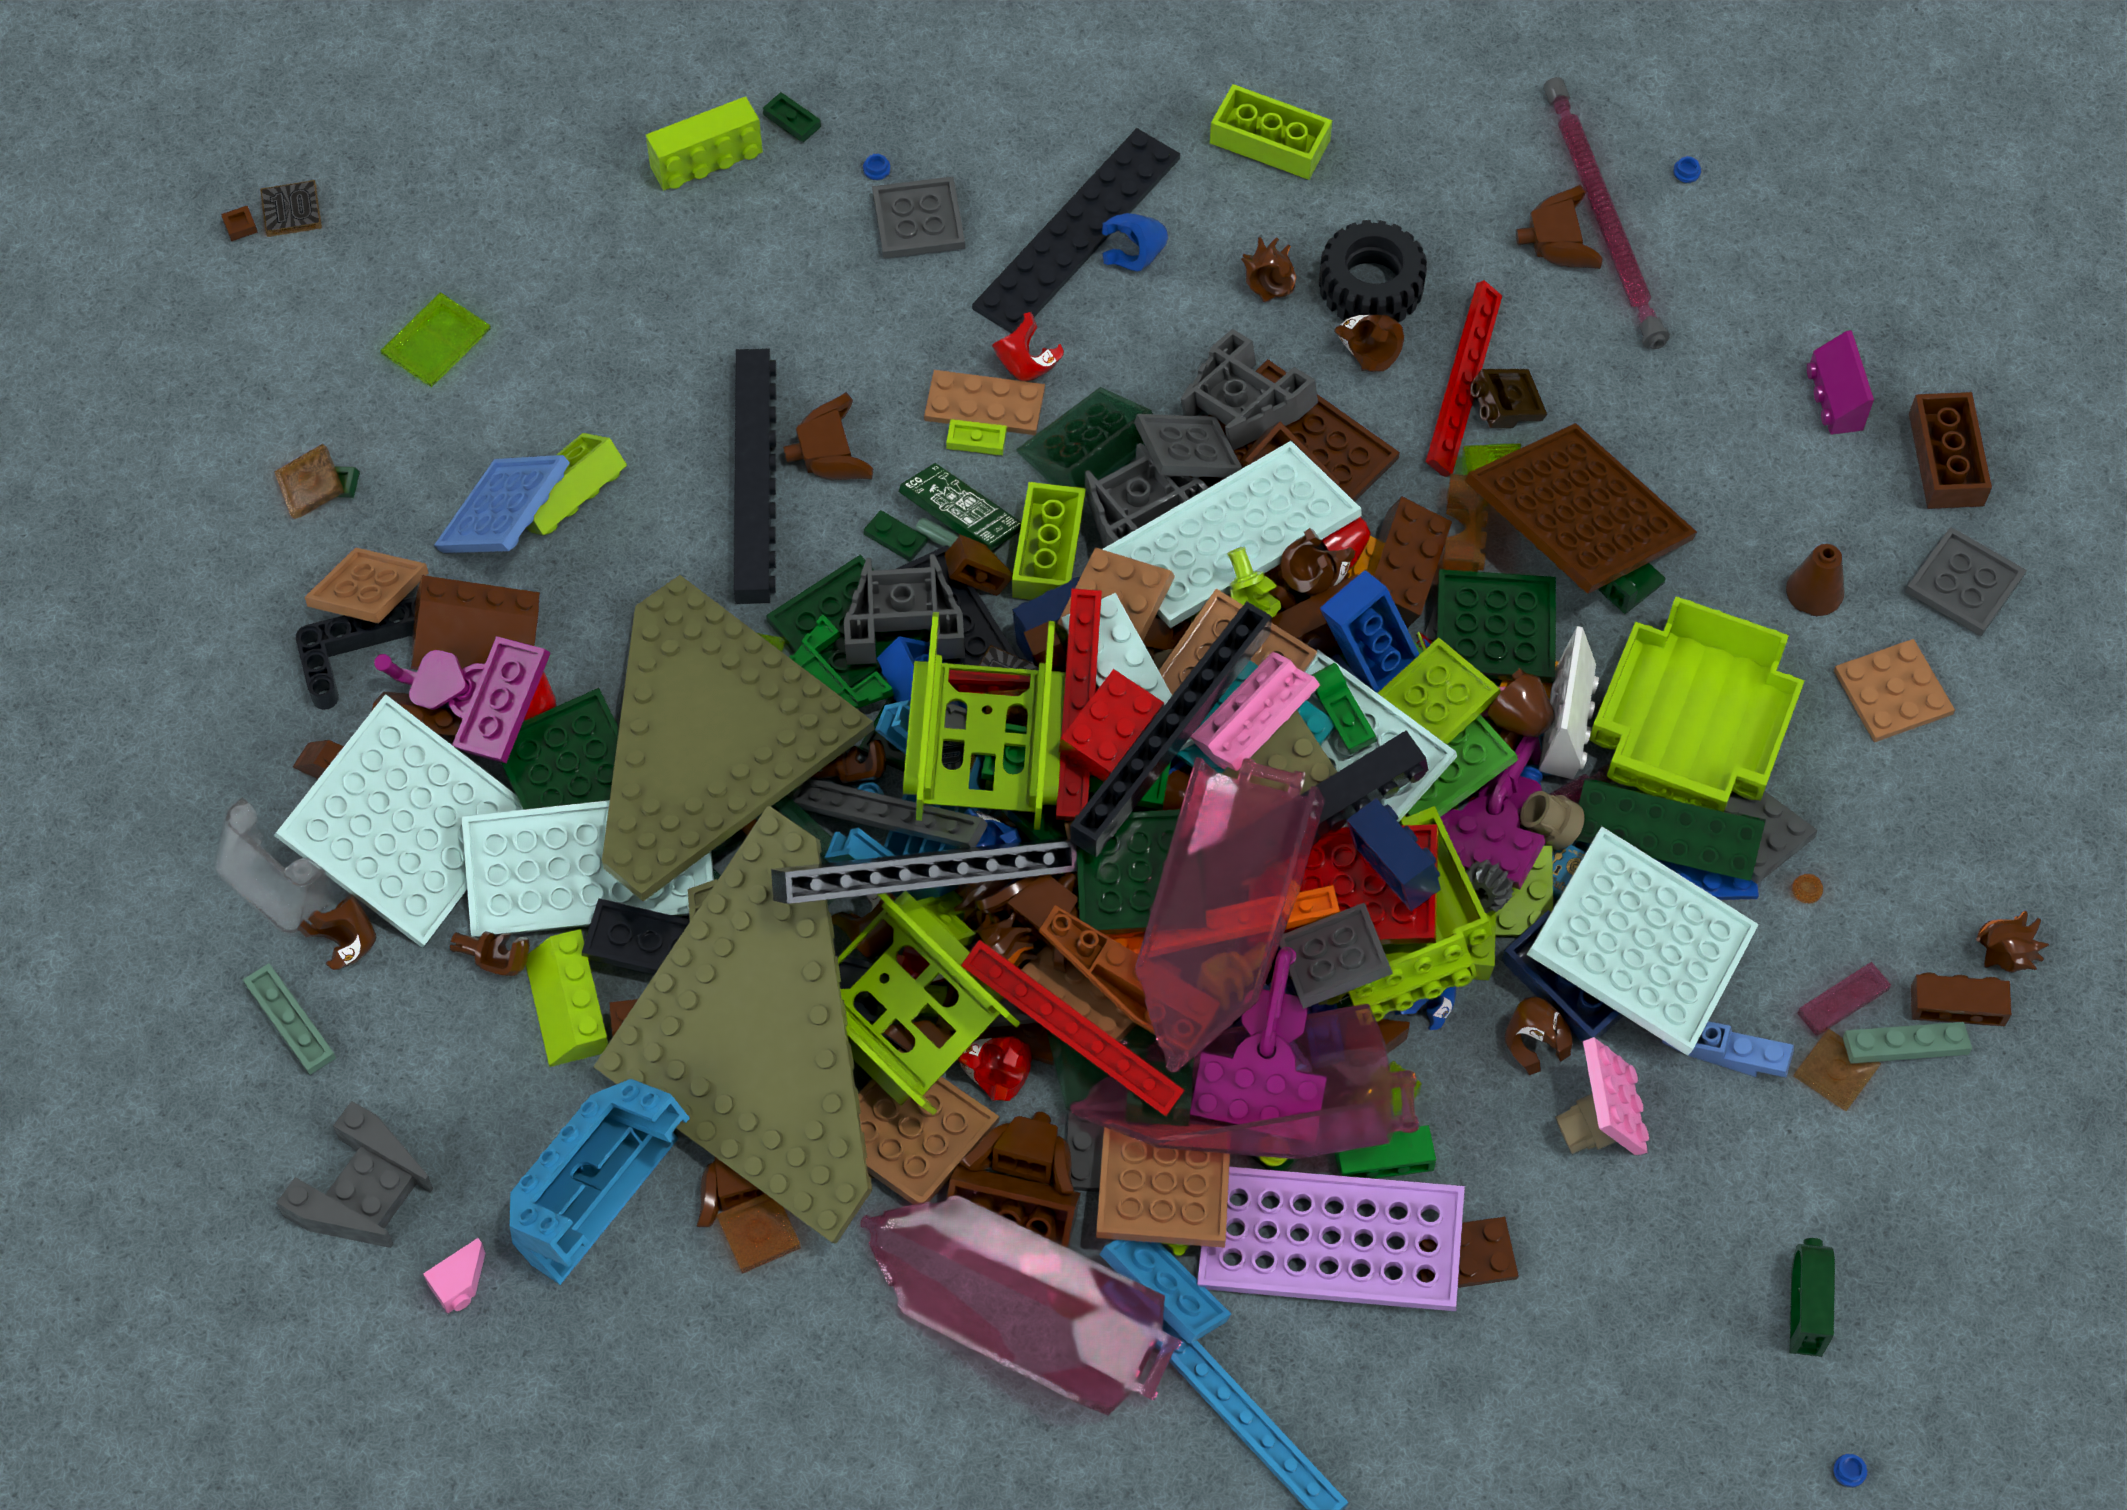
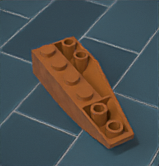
(1101, 961)

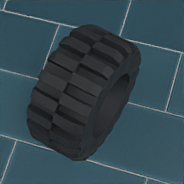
(1378, 245)

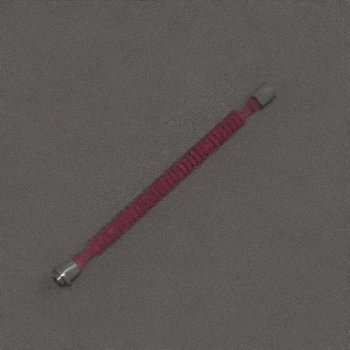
(1606, 215)

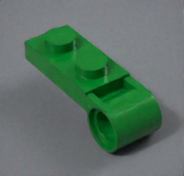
(1343, 709)

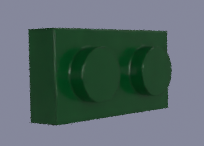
(791, 117)
(895, 535)

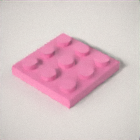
(1616, 1097)

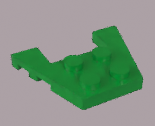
(807, 656)

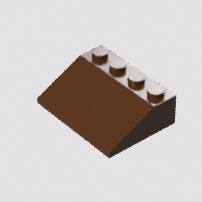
(468, 617)

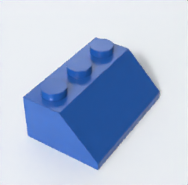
(898, 666)

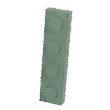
(289, 1019)
(1907, 1042)

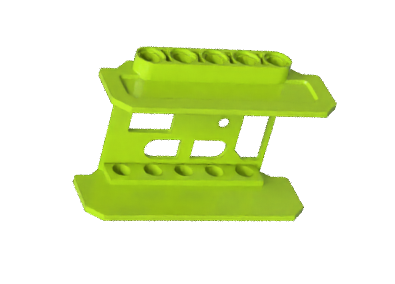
(984, 736)
(904, 998)

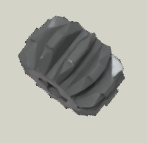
(1490, 885)

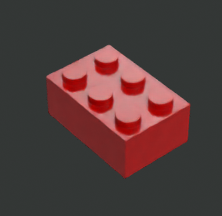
(1109, 725)

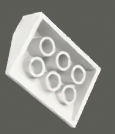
(1572, 705)

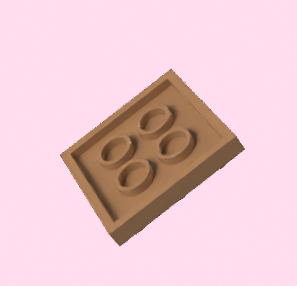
(1136, 583)
(366, 585)
(1894, 690)

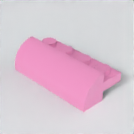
(1254, 711)

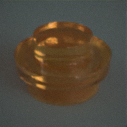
(1807, 888)

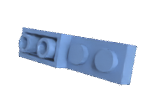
(1741, 1051)

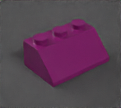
(1841, 385)

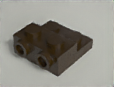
(1507, 397)

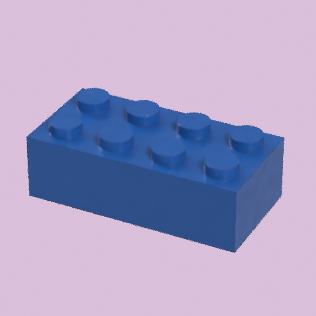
(1370, 631)

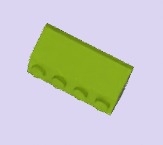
(592, 464)
(1047, 539)
(566, 999)

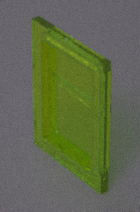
(435, 339)

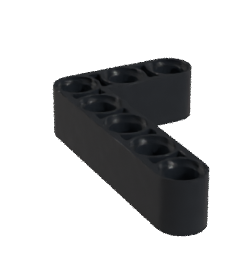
(355, 637)

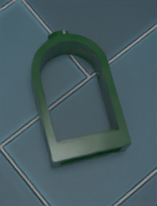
(1812, 1298)

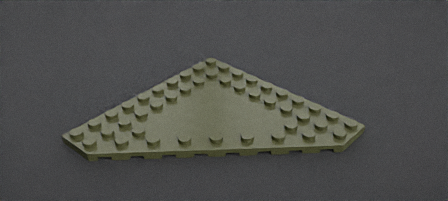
(709, 735)
(756, 1038)

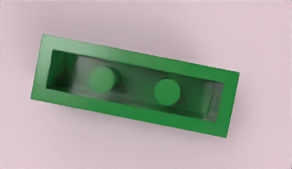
(1402, 1156)

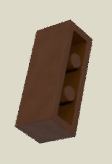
(1960, 999)

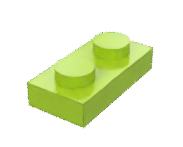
(976, 437)

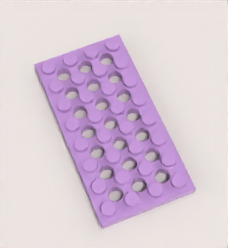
(1378, 1256)

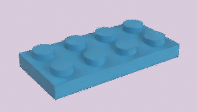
(1187, 1307)

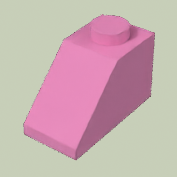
(457, 1277)

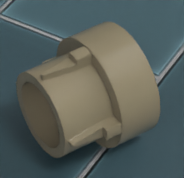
(1553, 817)
(1581, 1126)

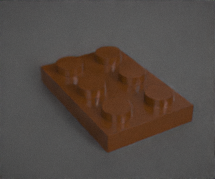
(1484, 1254)

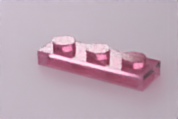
(1844, 999)

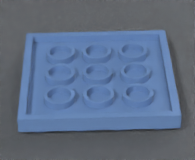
(502, 504)

